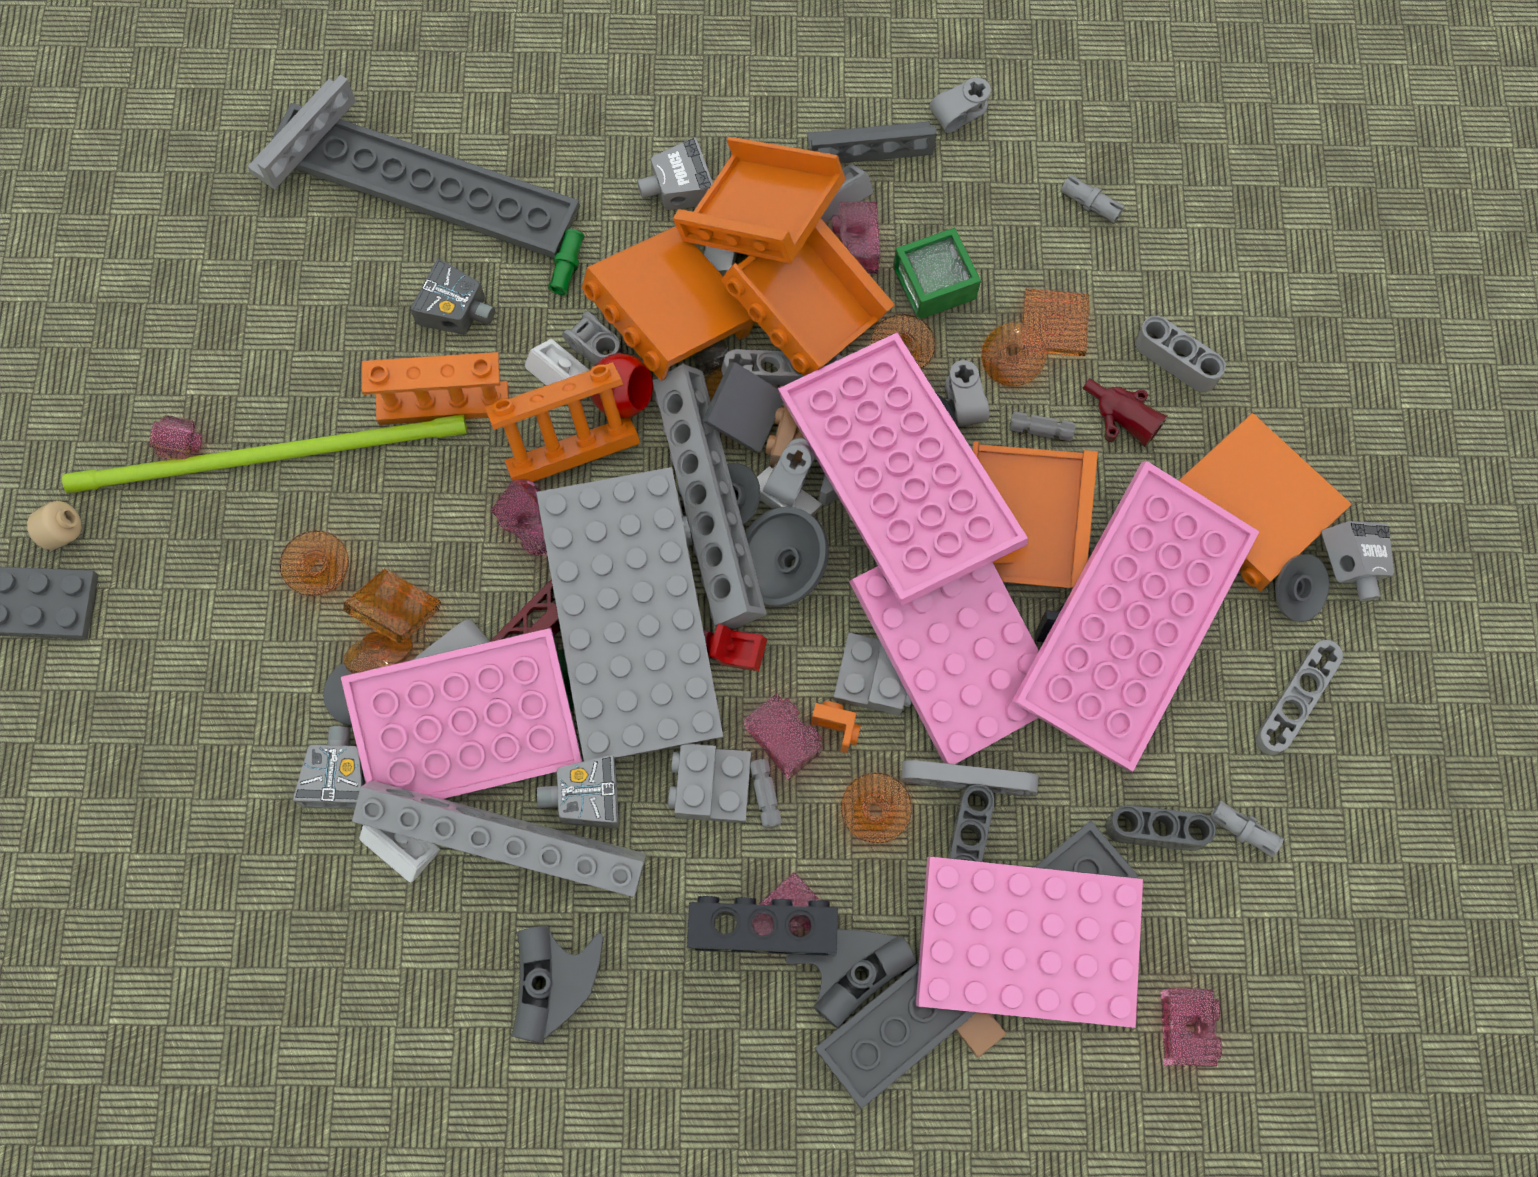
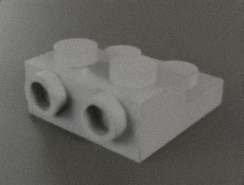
(869, 677)
(710, 783)

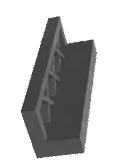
(875, 142)

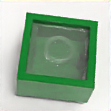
(936, 273)

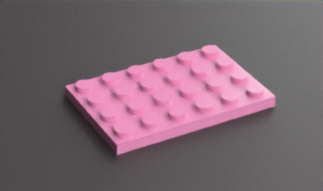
(956, 656)
(464, 717)
(1030, 942)

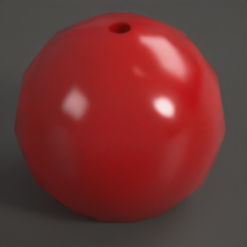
(636, 387)

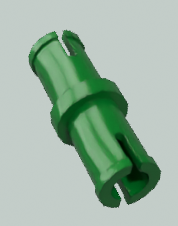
(566, 262)

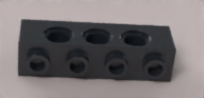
(818, 942)

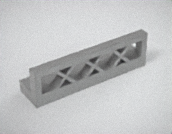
(303, 132)

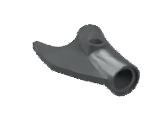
(875, 953)
(567, 982)

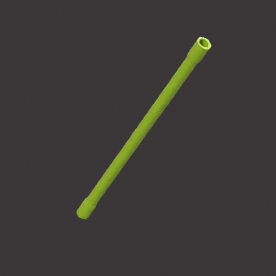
(95, 479)

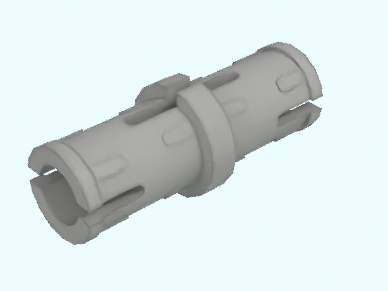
(1092, 198)
(1246, 829)

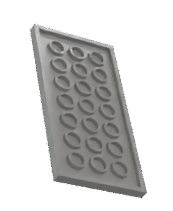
(629, 615)

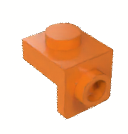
(833, 717)

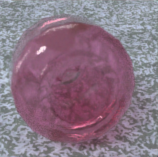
(175, 438)

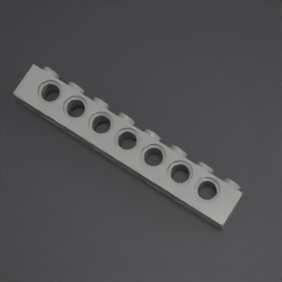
(708, 499)
(499, 837)

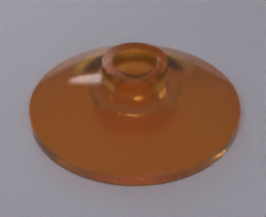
(913, 332)
(1014, 369)
(307, 550)
(375, 652)
(881, 791)

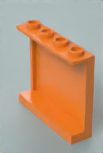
(763, 200)
(665, 300)
(812, 304)
(1269, 489)
(1053, 505)

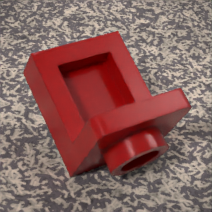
(737, 648)

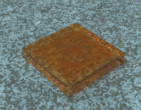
(1059, 319)
(391, 606)

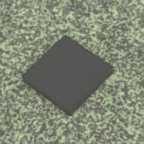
(743, 407)

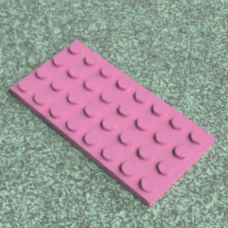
(902, 469)
(1136, 616)

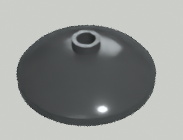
(775, 542)

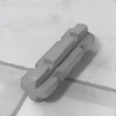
(1042, 426)
(765, 793)

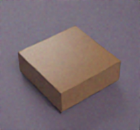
(980, 1032)

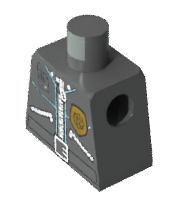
(450, 301)

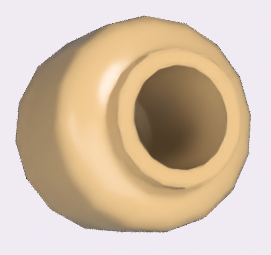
(54, 525)

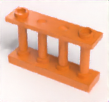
(433, 387)
(571, 451)

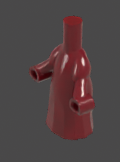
(1127, 411)

